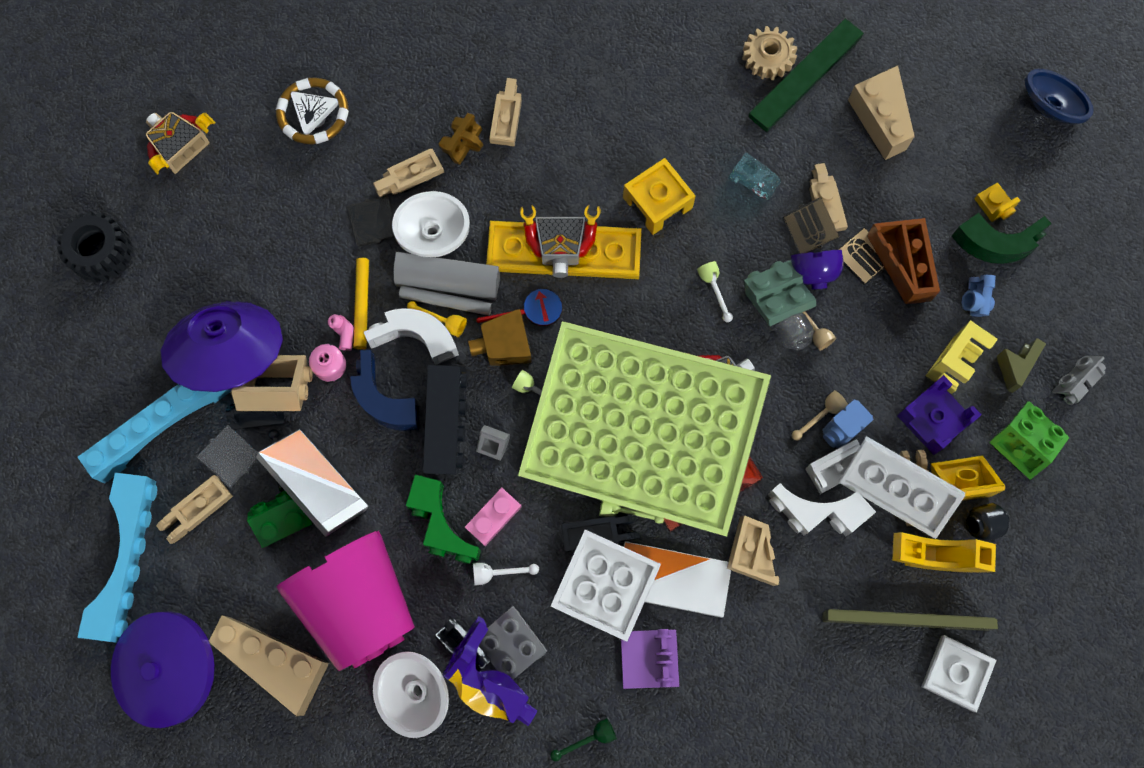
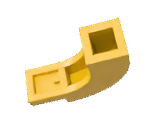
(944, 554)

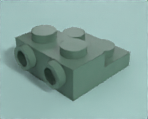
(778, 292)

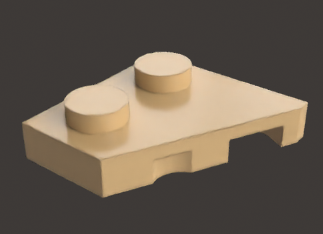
(752, 551)

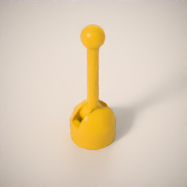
(455, 324)

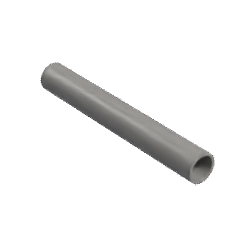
(445, 300)

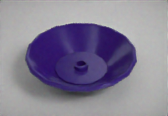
(221, 346)

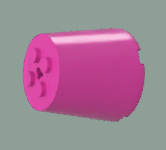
(351, 602)

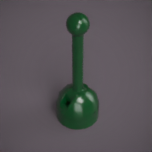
(602, 732)

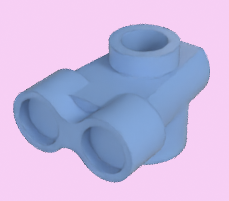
(979, 296)

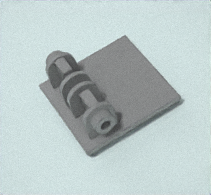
(512, 644)

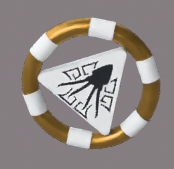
(312, 110)

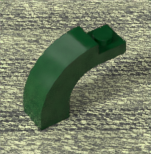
(992, 246)

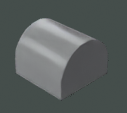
(492, 442)

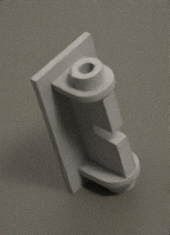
(1087, 370)

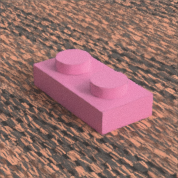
(493, 516)

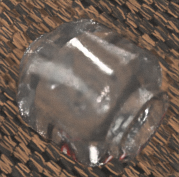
(795, 331)

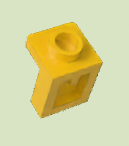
(996, 203)

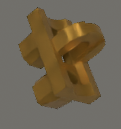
(468, 131)

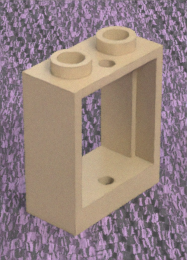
(277, 398)

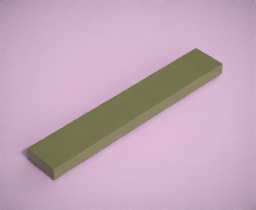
(910, 619)

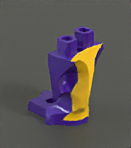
(486, 691)

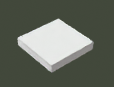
(958, 673)

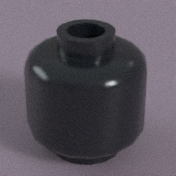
(987, 522)

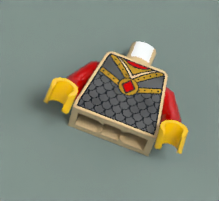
(175, 139)

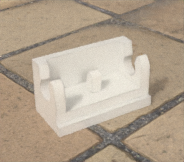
(829, 469)

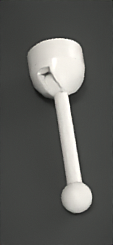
(484, 573)

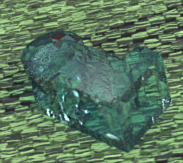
(755, 177)

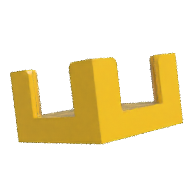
(659, 194)

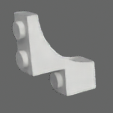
(805, 515)

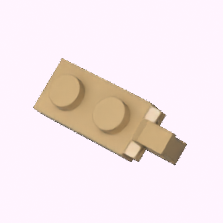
(506, 115)
(409, 173)
(826, 187)

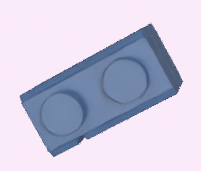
(847, 424)

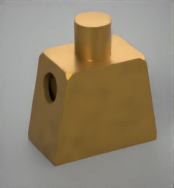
(503, 340)

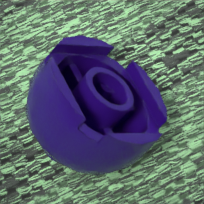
(818, 267)

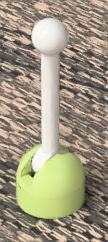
(709, 273)

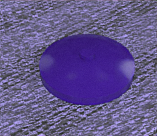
(162, 669)

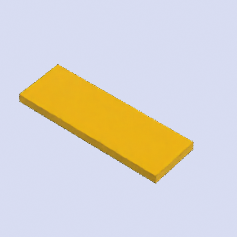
(612, 255)

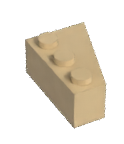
(884, 112)

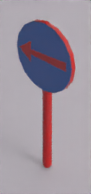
(540, 307)

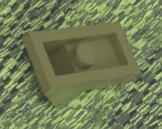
(1017, 367)

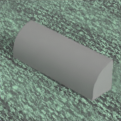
(446, 276)

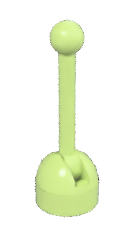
(609, 509)

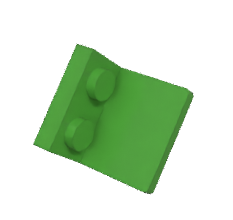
(1030, 440)

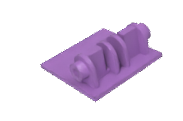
(650, 659)

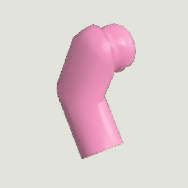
(344, 329)

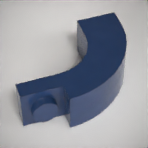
(388, 412)

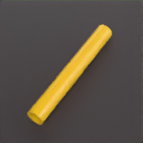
(361, 303)

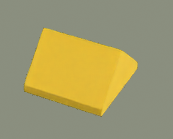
(971, 476)

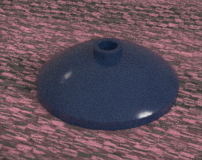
(1058, 97)

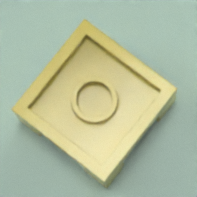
(960, 347)

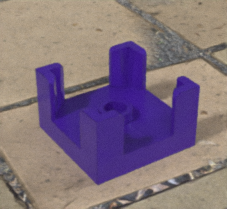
(937, 416)

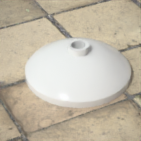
(430, 214)
(400, 699)

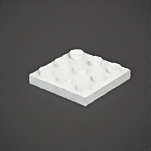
(605, 585)

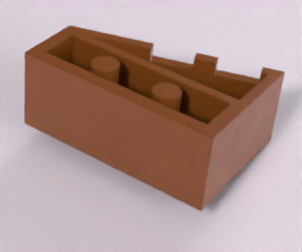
(907, 258)

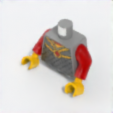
(560, 239)

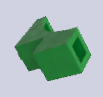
(426, 500)

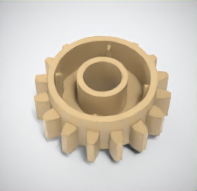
(781, 54)

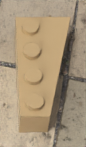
(275, 665)

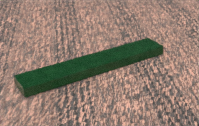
(805, 75)

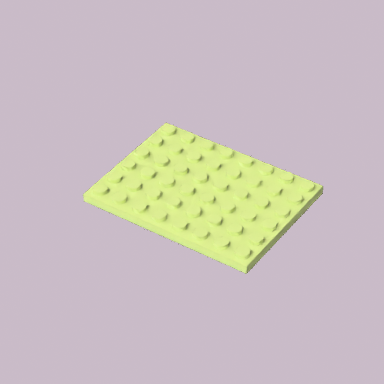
(645, 427)

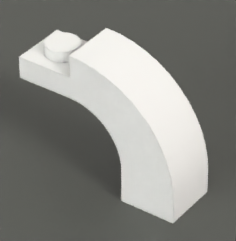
(416, 325)

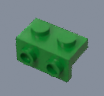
(276, 519)

